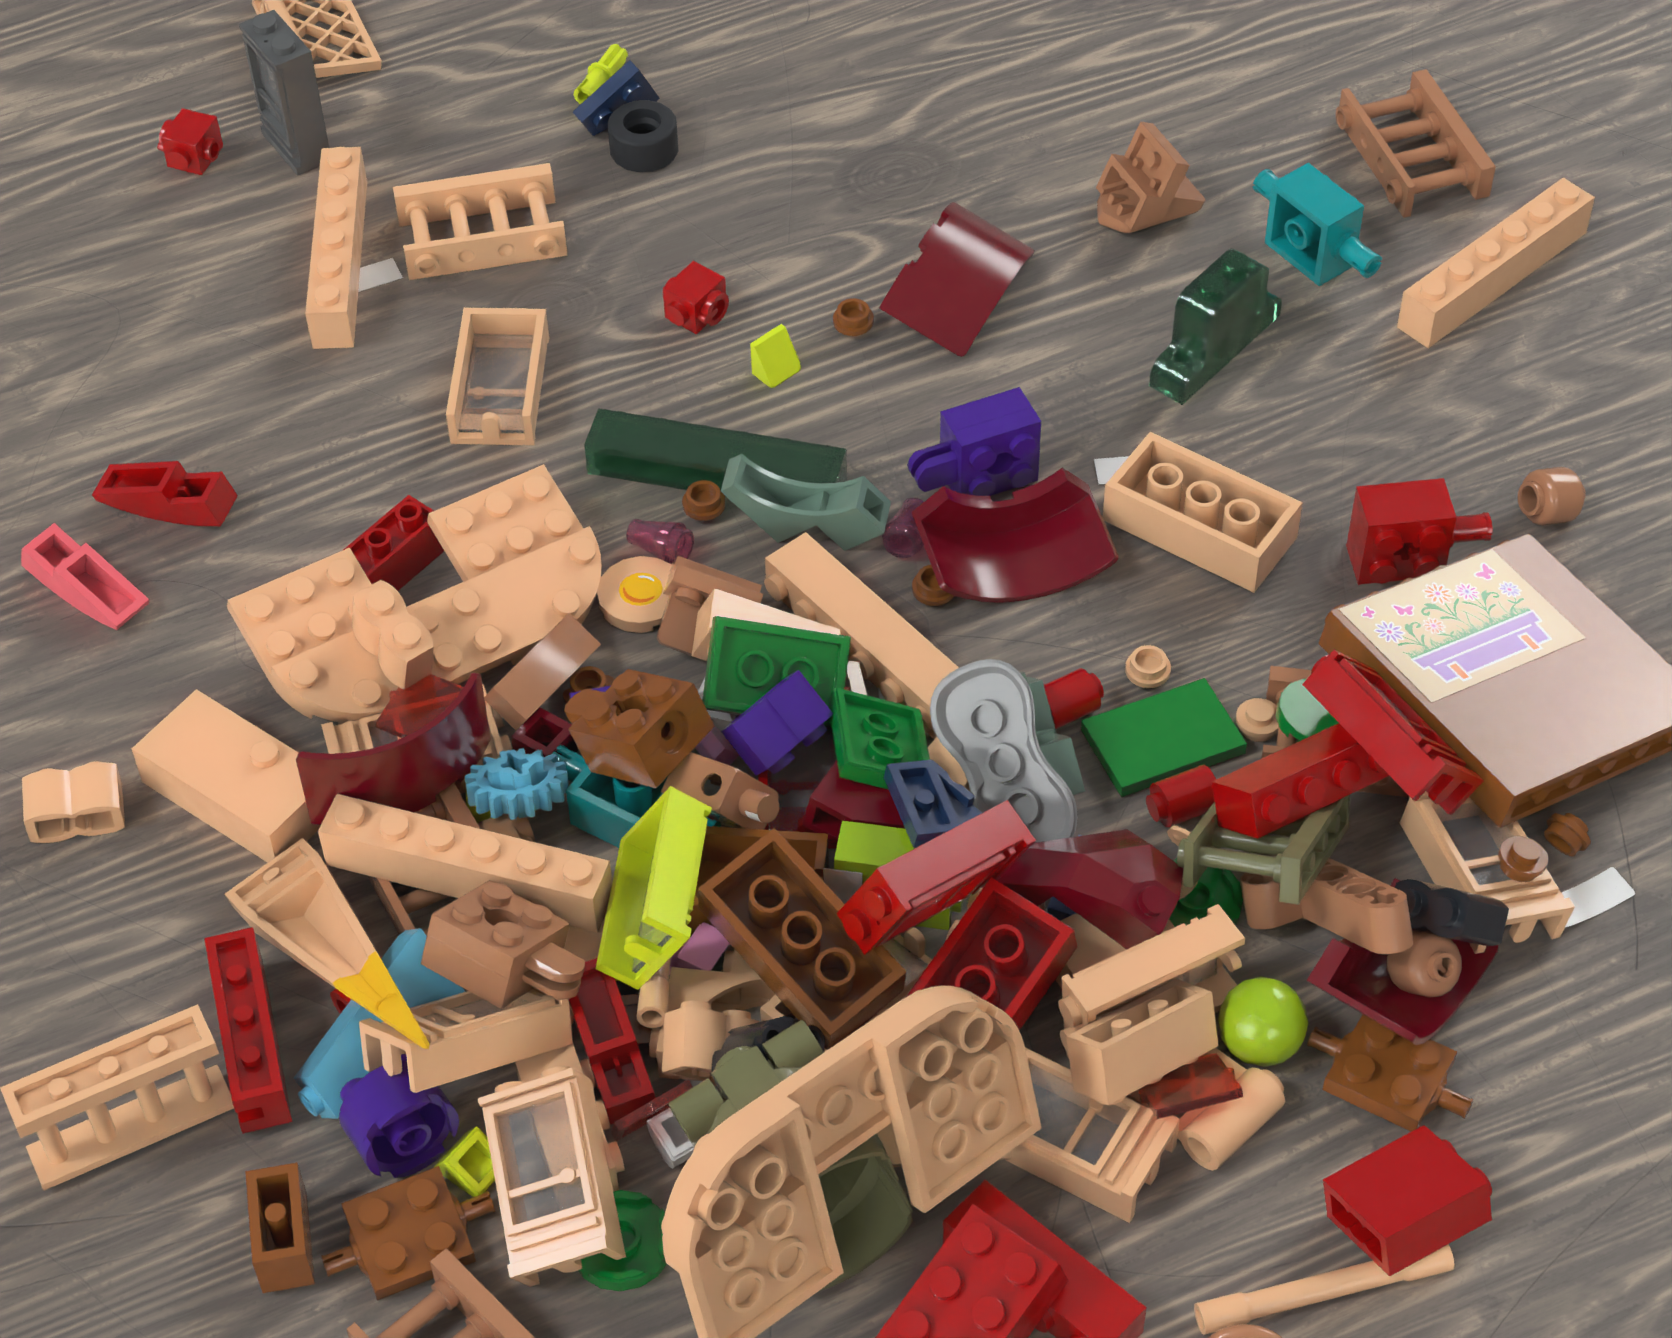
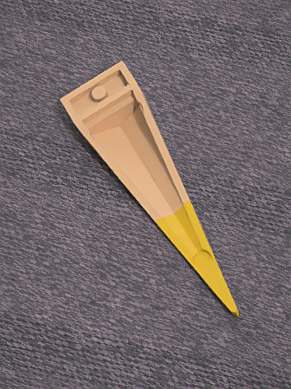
(307, 917)

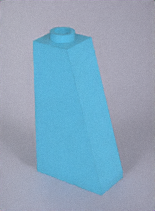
(339, 1053)

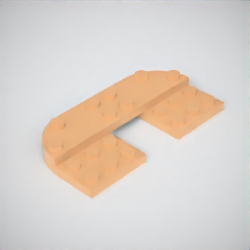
(520, 571)
(749, 1203)

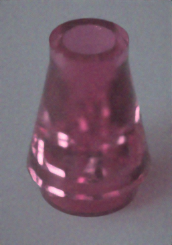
(901, 533)
(661, 538)

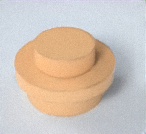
(1148, 667)
(1257, 719)

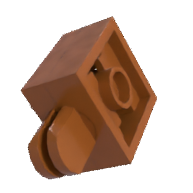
(638, 726)

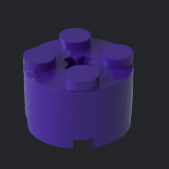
(393, 1125)

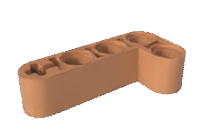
(1339, 901)

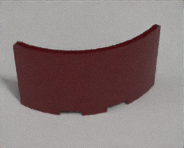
(956, 279)
(1015, 546)
(406, 771)
(1364, 984)

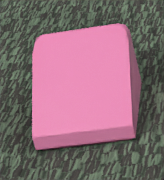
(702, 948)

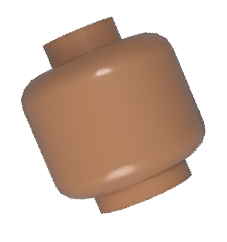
(1551, 496)
(1427, 967)

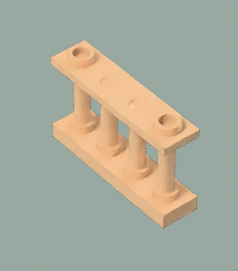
(478, 195)
(110, 1072)

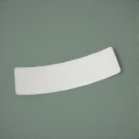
(1597, 895)

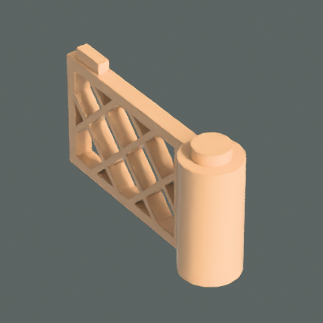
(1221, 1129)

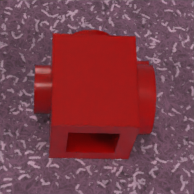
(190, 141)
(695, 298)

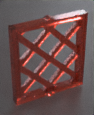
(639, 1117)

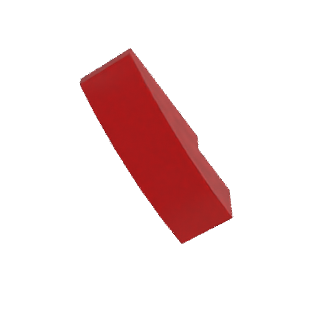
(167, 493)
(610, 1044)

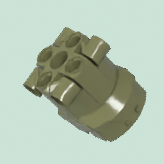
(859, 1190)

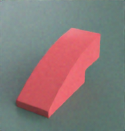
(82, 578)

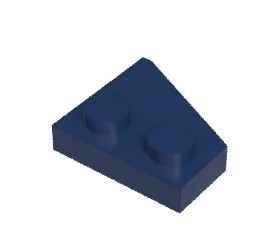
(621, 88)
(928, 799)

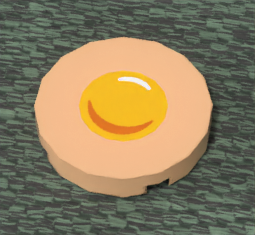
(633, 593)

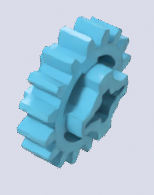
(516, 784)

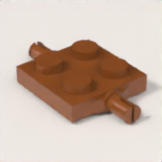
(1389, 1073)
(403, 1229)

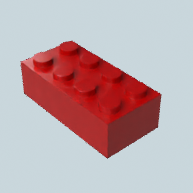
(1002, 952)
(979, 1286)

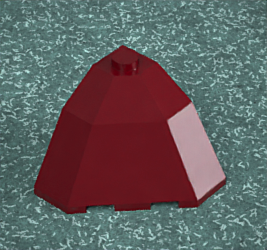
(1106, 879)

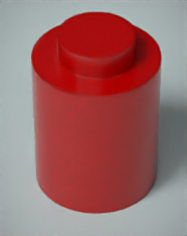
(1073, 696)
(1181, 796)

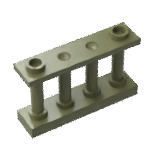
(1296, 859)

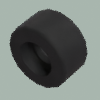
(643, 136)

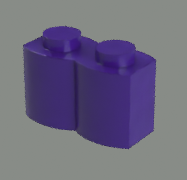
(777, 724)

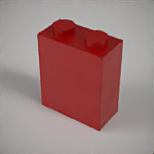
(1408, 1199)

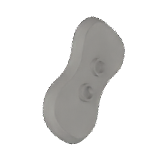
(988, 726)

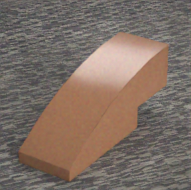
(541, 671)

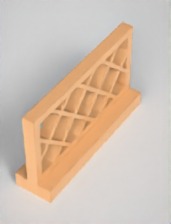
(340, 61)

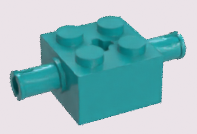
(1315, 224)
(604, 803)

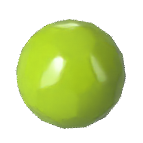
(1263, 1021)

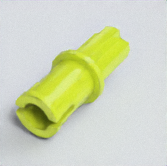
(601, 71)

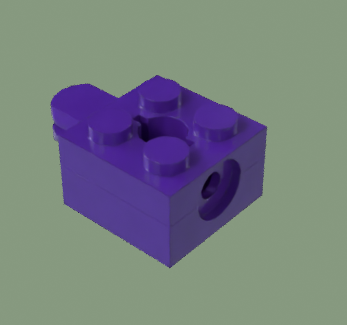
(982, 447)

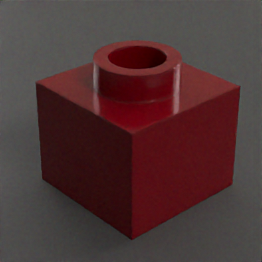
(544, 733)

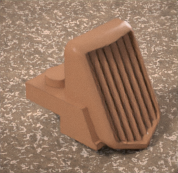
(1146, 184)
(688, 589)

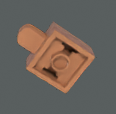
(501, 947)

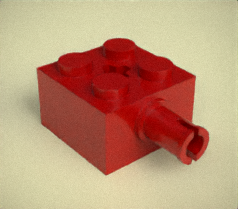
(1407, 530)

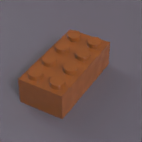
(790, 935)

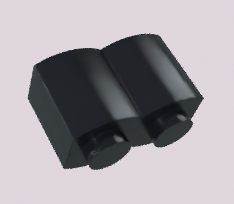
(1454, 913)

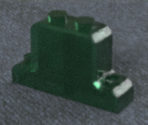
(1214, 323)

